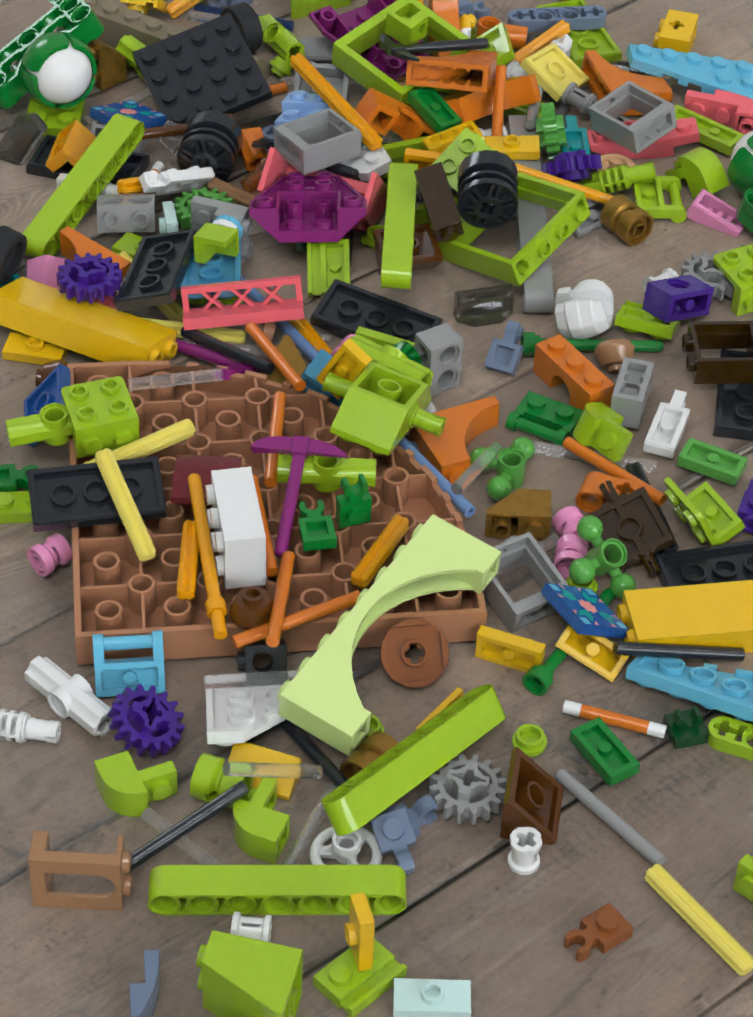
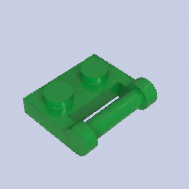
(544, 418)

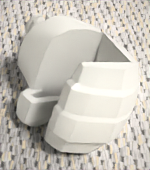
(584, 310)

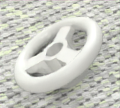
(344, 847)

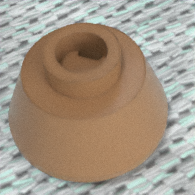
(612, 352)

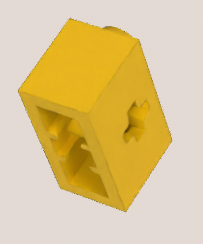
(677, 31)

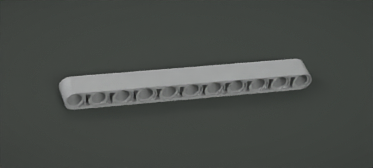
(538, 288)

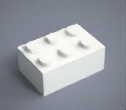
(237, 527)

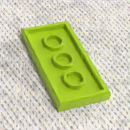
(588, 39)

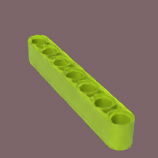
(83, 184)
(399, 226)
(413, 760)
(274, 889)

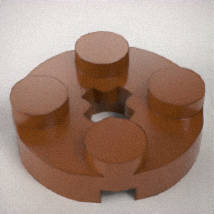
(427, 638)

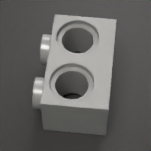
(126, 213)
(442, 353)
(632, 391)

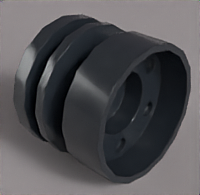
(211, 141)
(487, 189)

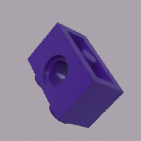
(678, 298)

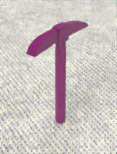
(216, 358)
(299, 448)

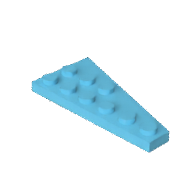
(693, 68)
(701, 685)

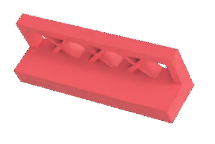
(241, 314)

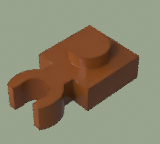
(600, 929)

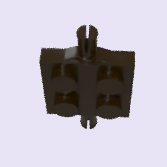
(636, 524)

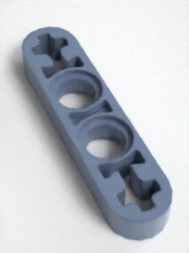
(582, 17)

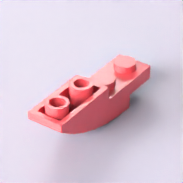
(723, 107)
(684, 133)

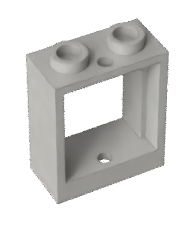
(657, 120)
(294, 137)
(532, 608)

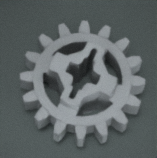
(708, 273)
(468, 789)

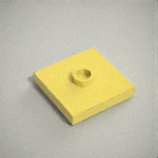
(554, 70)

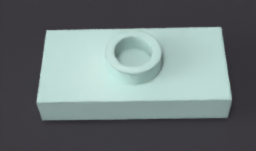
(169, 221)
(431, 998)

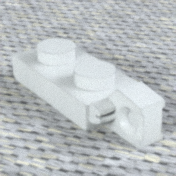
(176, 180)
(668, 426)

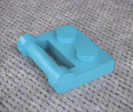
(116, 674)

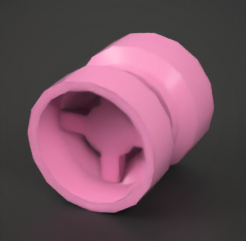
(569, 517)
(567, 550)
(49, 554)

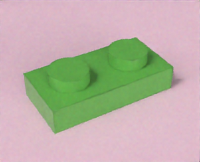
(712, 461)

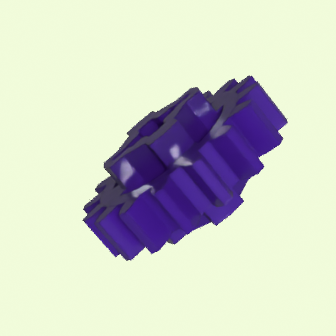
(573, 165)
(89, 278)
(146, 720)

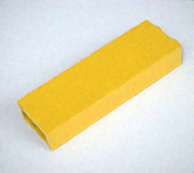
(82, 326)
(691, 615)

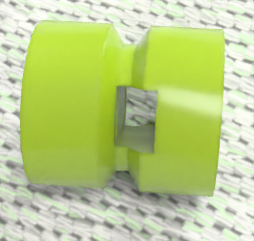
(209, 780)

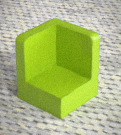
(407, 30)
(215, 239)

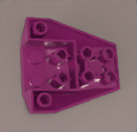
(336, 26)
(308, 208)

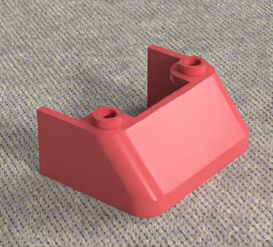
(374, 191)

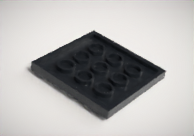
(202, 71)

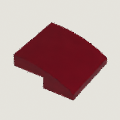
(200, 465)

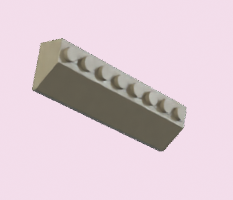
(148, 30)

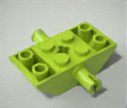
(381, 408)

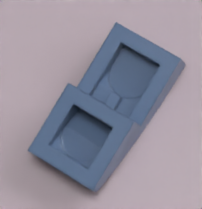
(145, 995)

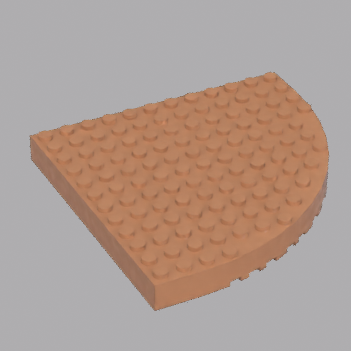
(132, 597)

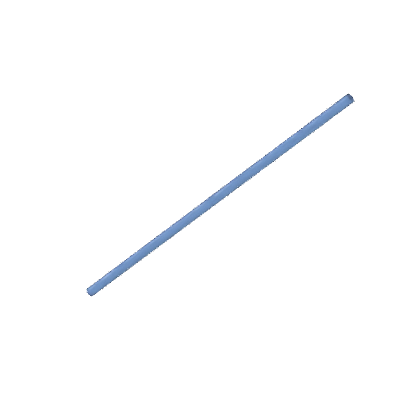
(310, 352)

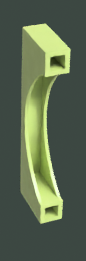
(323, 691)

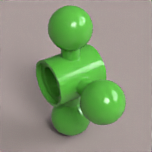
(508, 467)
(584, 569)

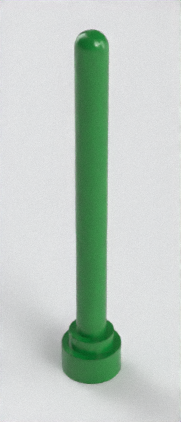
(529, 340)
(540, 677)

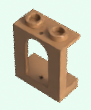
(111, 866)

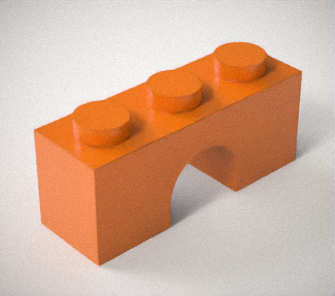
(387, 114)
(561, 362)

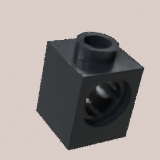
(278, 657)

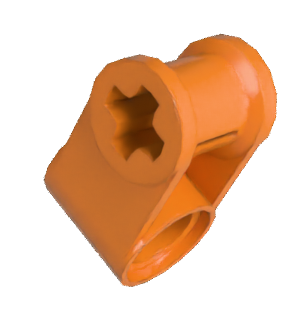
(591, 497)

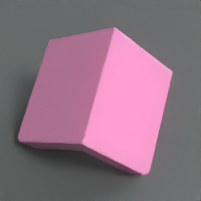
(44, 269)

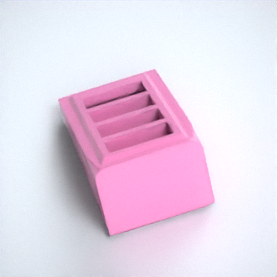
(709, 212)

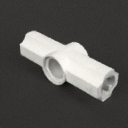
(69, 695)

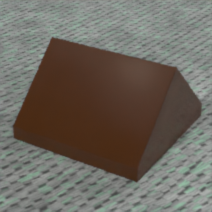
(425, 249)
(531, 799)

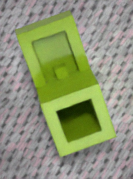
(701, 171)
(602, 429)
(130, 790)
(257, 826)

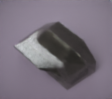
(484, 305)

